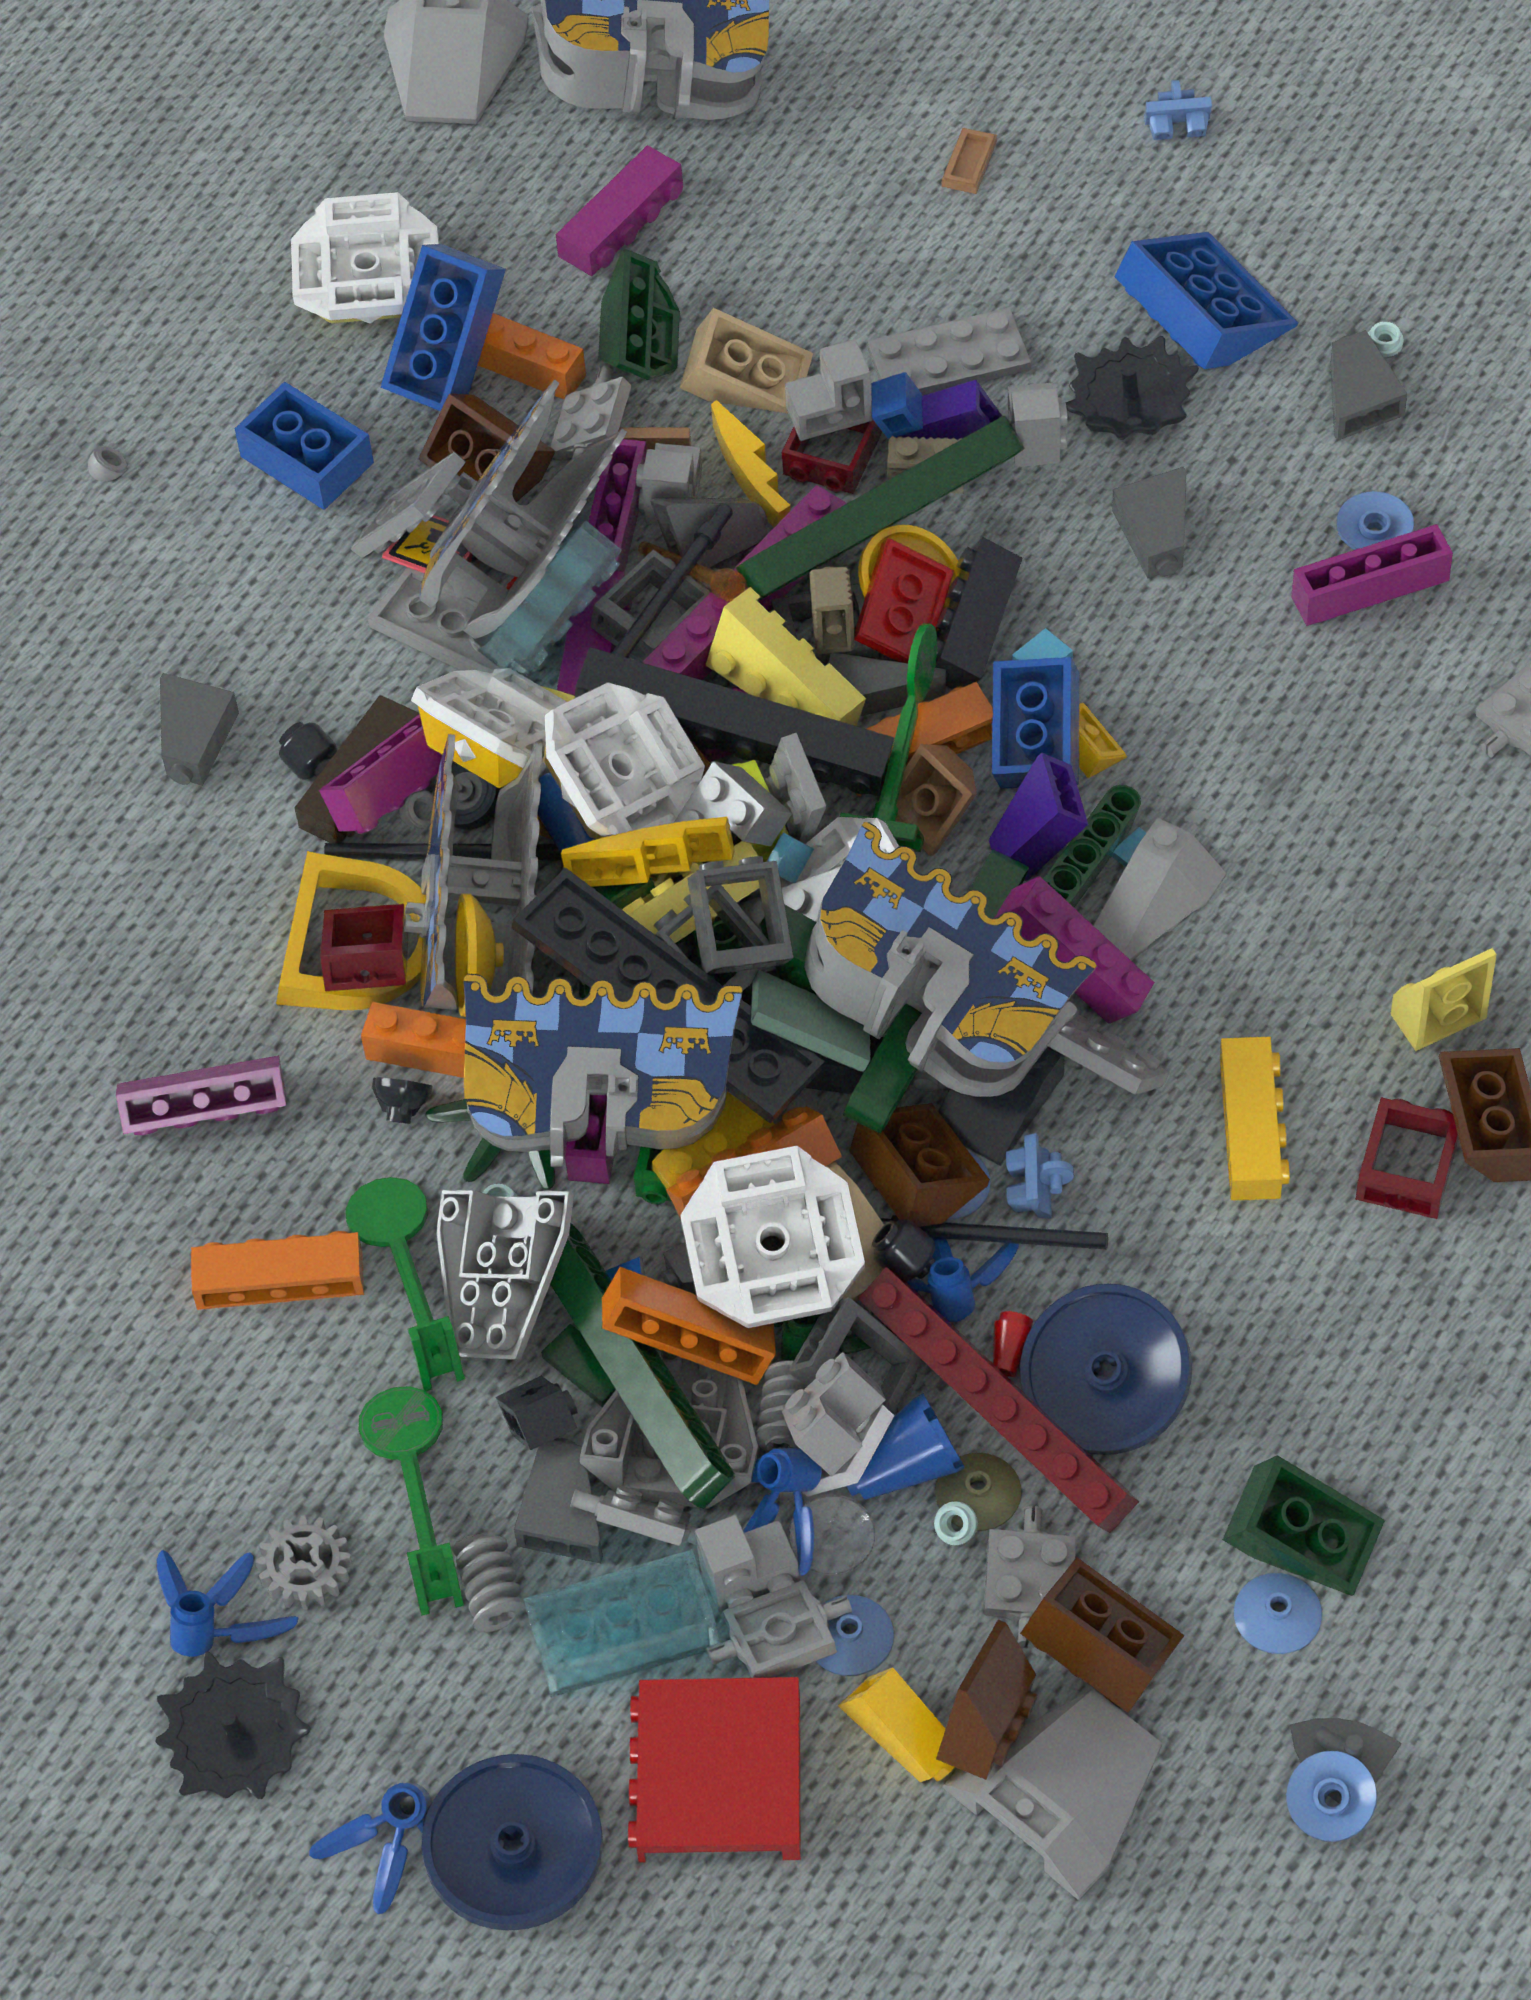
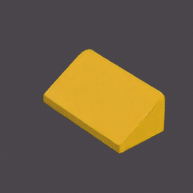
(1096, 745)

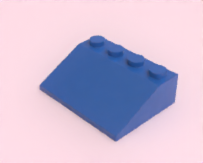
(1202, 297)

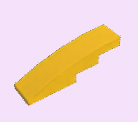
(747, 462)
(650, 850)

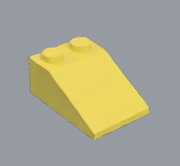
(1445, 1001)

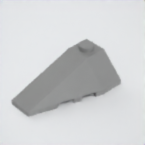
(1158, 888)

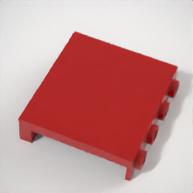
(716, 1766)

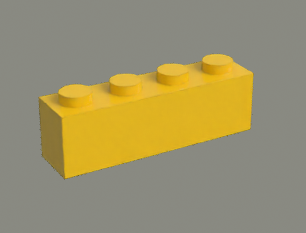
(1251, 1118)

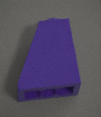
(955, 412)
(1041, 815)

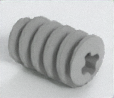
(772, 1427)
(488, 1581)

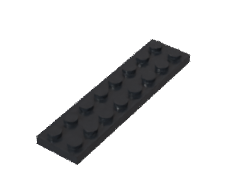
(604, 942)

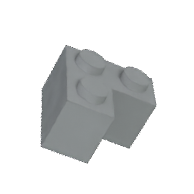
(834, 397)
(1037, 419)
(668, 473)
(734, 793)
(830, 1410)
(744, 1564)

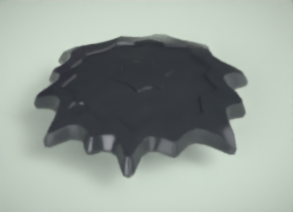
(1131, 389)
(232, 1727)

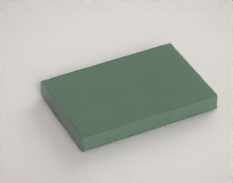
(808, 1021)

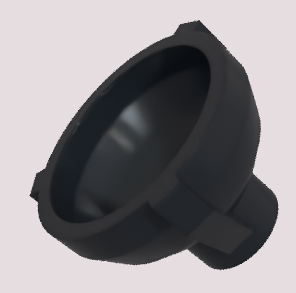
(400, 1097)

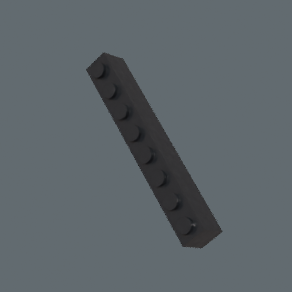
(749, 724)

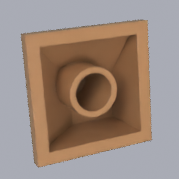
(935, 793)

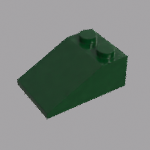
(1303, 1526)

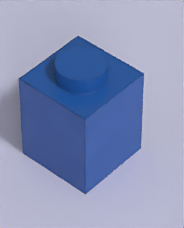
(896, 405)

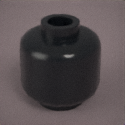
(306, 749)
(904, 1249)

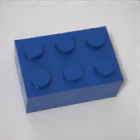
(304, 445)
(1034, 715)

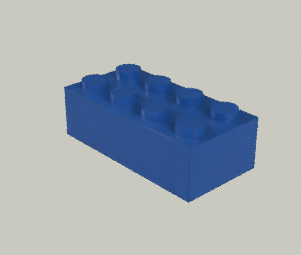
(442, 325)

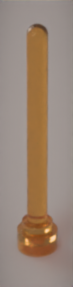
(724, 583)

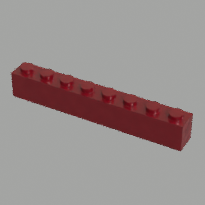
(999, 1400)

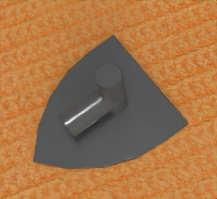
(1347, 1736)

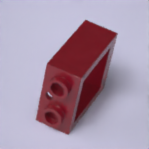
(828, 473)
(348, 952)
(1400, 1191)

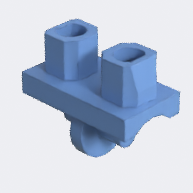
(1178, 107)
(1043, 1175)

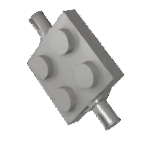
(590, 415)
(1509, 714)
(630, 1512)
(1024, 1569)
(779, 1631)

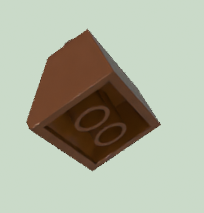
(477, 435)
(1491, 1110)
(919, 1165)
(1101, 1634)
(989, 1706)

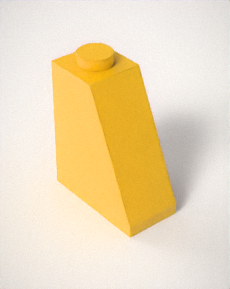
(899, 1723)

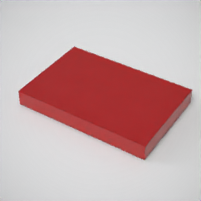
(900, 597)

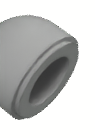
(102, 470)
(407, 812)

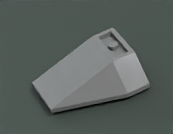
(452, 55)
(499, 1265)
(624, 1457)
(1068, 1786)

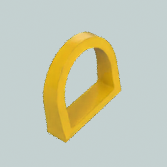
(348, 874)

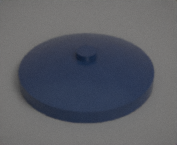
(1108, 1367)
(512, 1842)

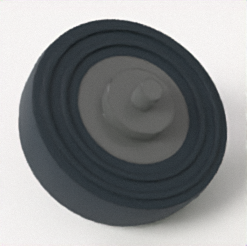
(475, 799)

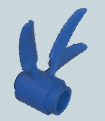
(951, 1283)
(788, 1472)
(193, 1611)
(364, 1829)

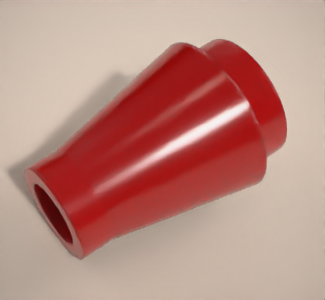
(1009, 1340)

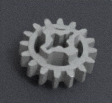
(301, 1579)

